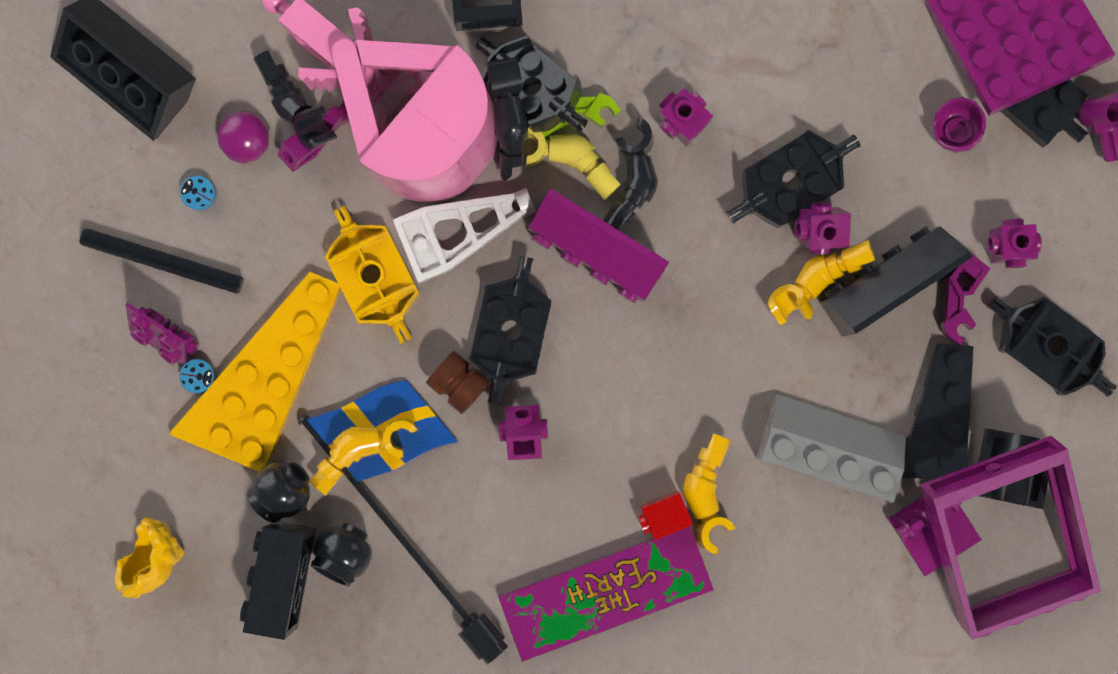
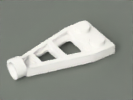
(423, 246)

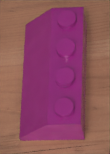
(596, 246)

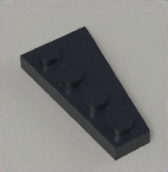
(942, 417)

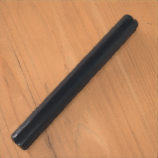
(161, 260)

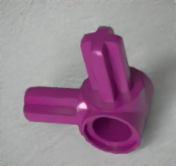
(1102, 118)

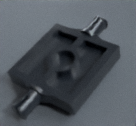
(1050, 113)

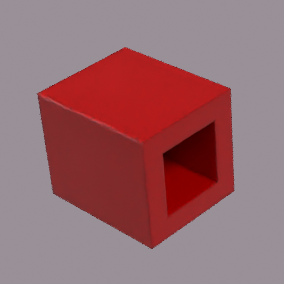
(664, 515)

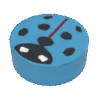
(198, 193)
(197, 376)

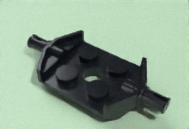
(558, 91)
(808, 156)
(504, 302)
(1026, 339)

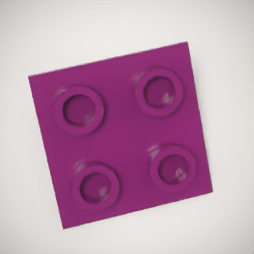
(151, 328)
(916, 533)

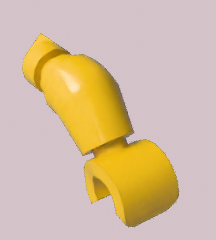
(815, 278)
(355, 444)
(701, 495)

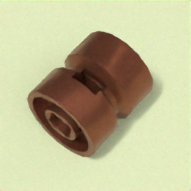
(457, 382)

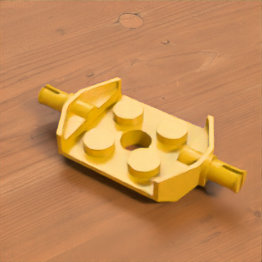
(395, 290)

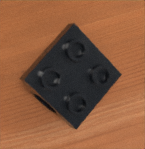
(1024, 492)

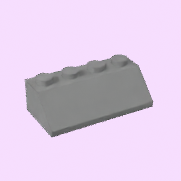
(833, 448)

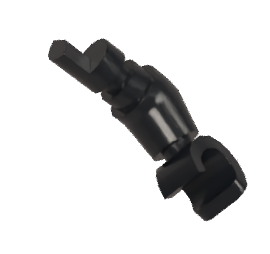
(292, 104)
(509, 114)
(640, 178)

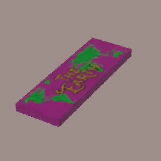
(605, 593)

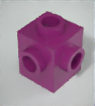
(683, 127)
(823, 228)
(1003, 243)
(522, 425)

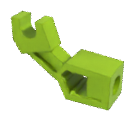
(590, 108)

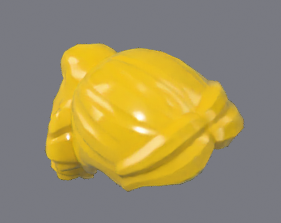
(150, 562)

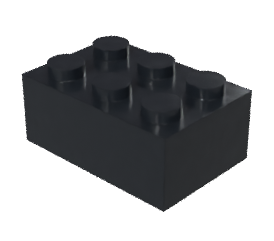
(277, 579)

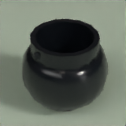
(279, 491)
(342, 554)

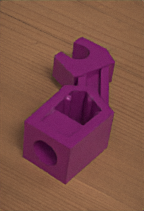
(296, 155)
(954, 308)

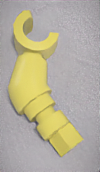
(576, 153)

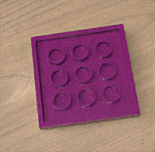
(1019, 45)

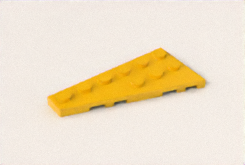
(255, 393)

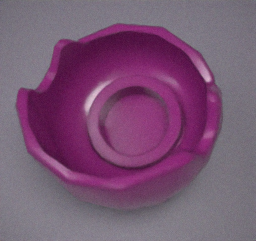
(959, 125)
(243, 136)

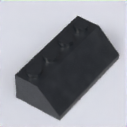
(121, 66)
(893, 280)

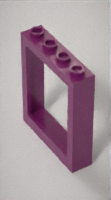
(1036, 597)

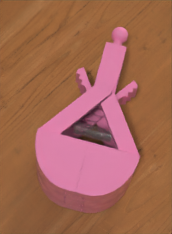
(441, 133)

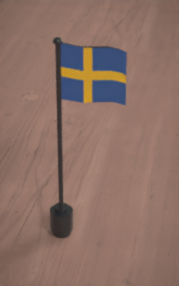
(378, 410)

